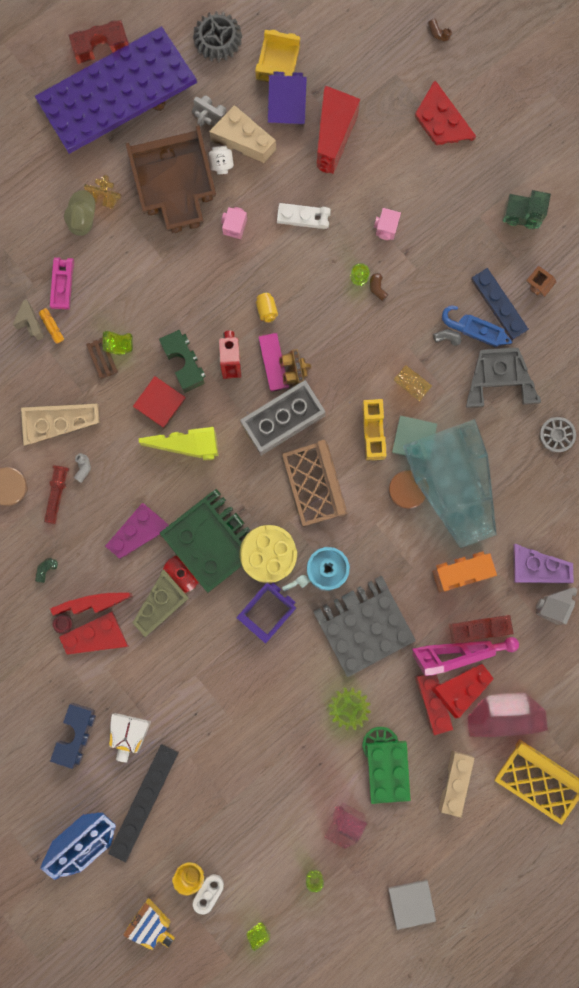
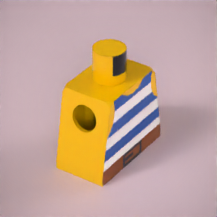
(149, 927)

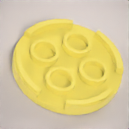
(268, 553)

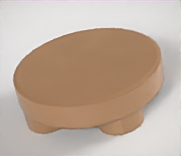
(12, 486)

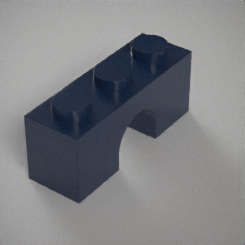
(80, 719)

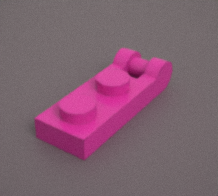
(61, 283)

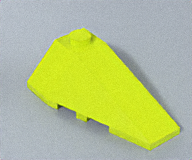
(197, 443)

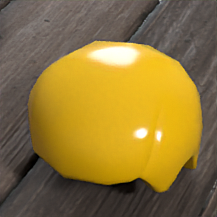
(188, 878)

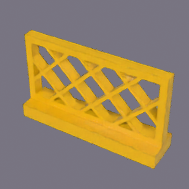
(548, 766)

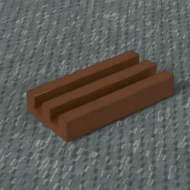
(96, 343)

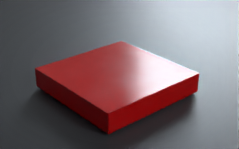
(159, 402)

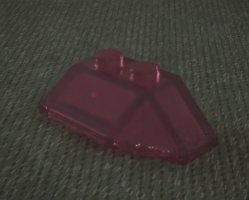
(507, 716)

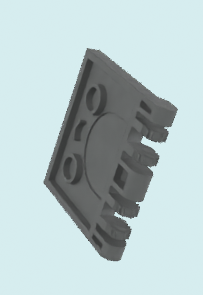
(367, 629)

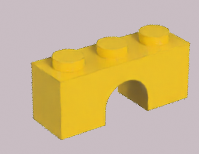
(373, 429)

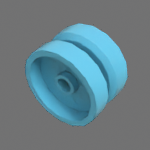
(328, 557)

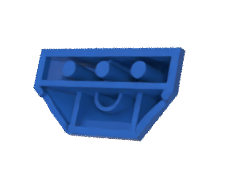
(78, 845)

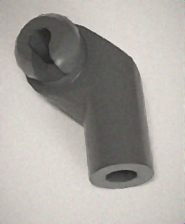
(448, 334)

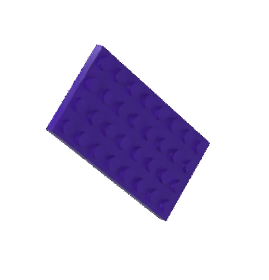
(115, 89)

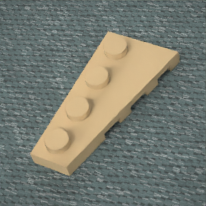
(52, 421)

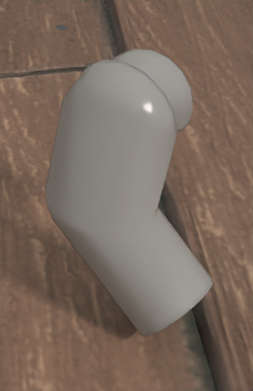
(84, 467)

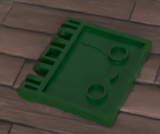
(207, 541)

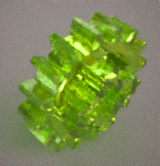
(352, 717)

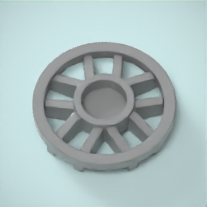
(557, 434)

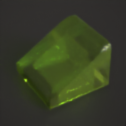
(258, 936)

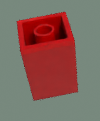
(336, 125)

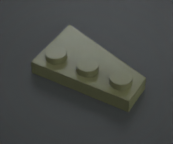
(160, 604)

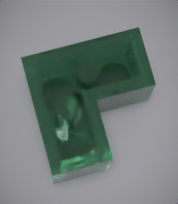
(527, 210)

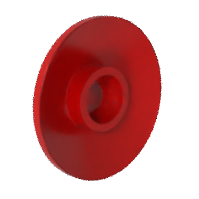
(186, 582)

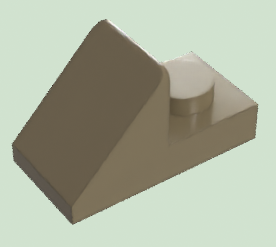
(27, 318)

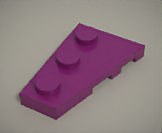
(136, 531)

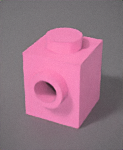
(234, 222)
(387, 224)

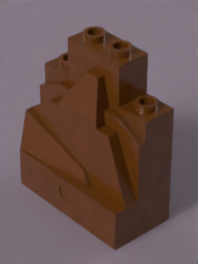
(173, 178)

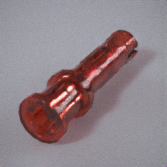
(57, 486)

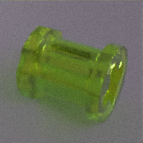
(314, 887)

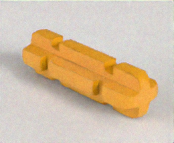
(51, 326)

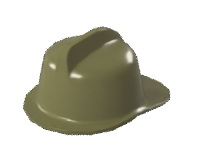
(80, 212)

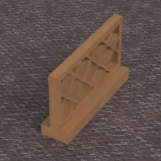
(331, 480)

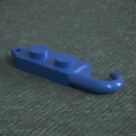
(477, 328)

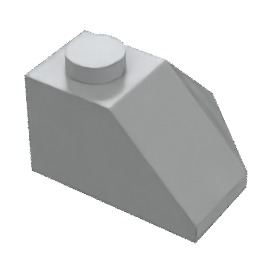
(557, 606)

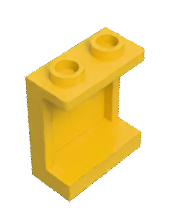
(277, 54)

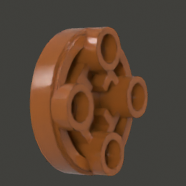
(405, 491)

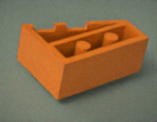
(464, 571)

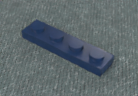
(499, 304)

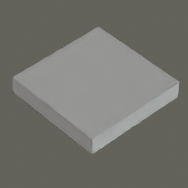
(412, 904)

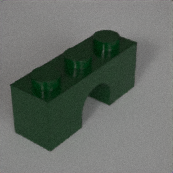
(176, 346)

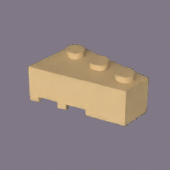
(244, 135)

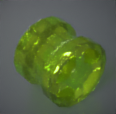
(360, 269)

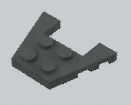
(498, 369)

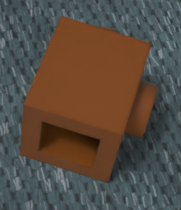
(541, 281)

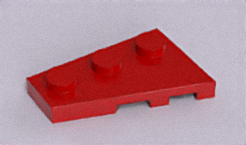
(94, 636)
(463, 689)

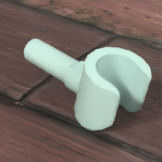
(302, 581)

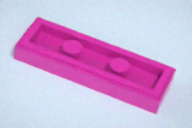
(271, 353)

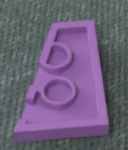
(540, 568)

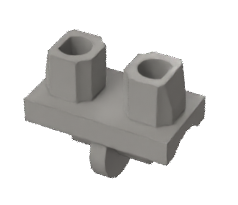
(206, 112)

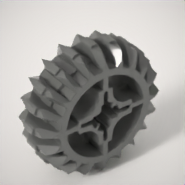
(224, 28)

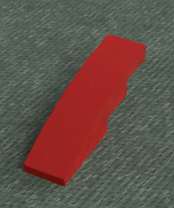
(98, 602)

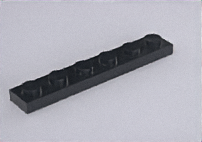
(143, 803)

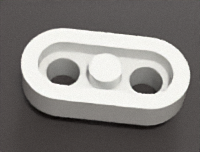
(208, 893)

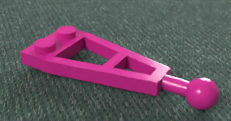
(431, 664)

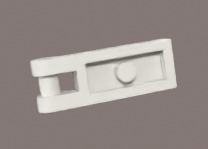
(303, 216)

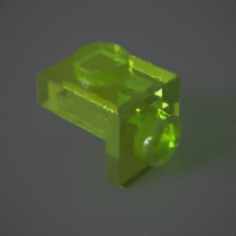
(117, 343)

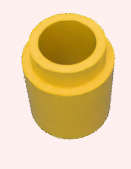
(266, 307)

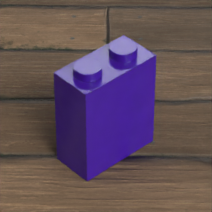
(287, 98)

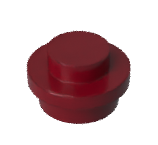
(62, 624)

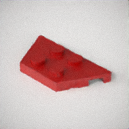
(441, 118)

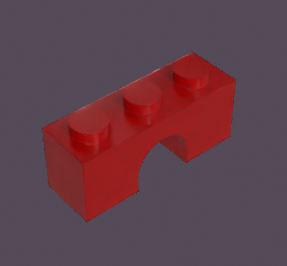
(436, 711)

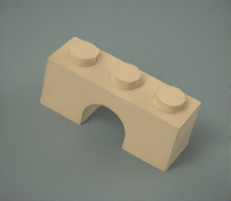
(459, 775)

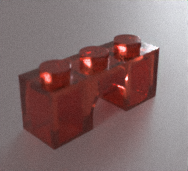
(85, 41)
(481, 629)

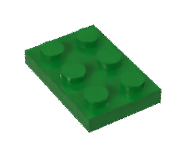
(388, 772)

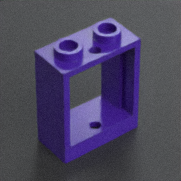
(274, 589)

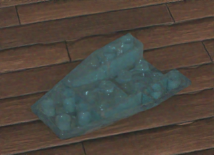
(456, 480)

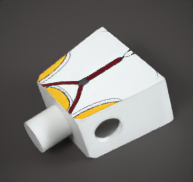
(127, 735)

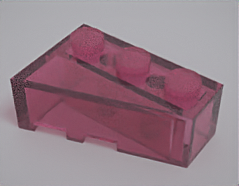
(346, 826)

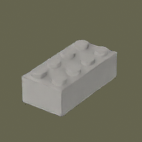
(283, 417)

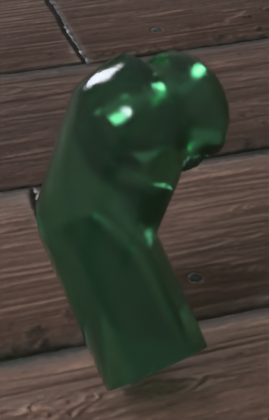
(43, 567)

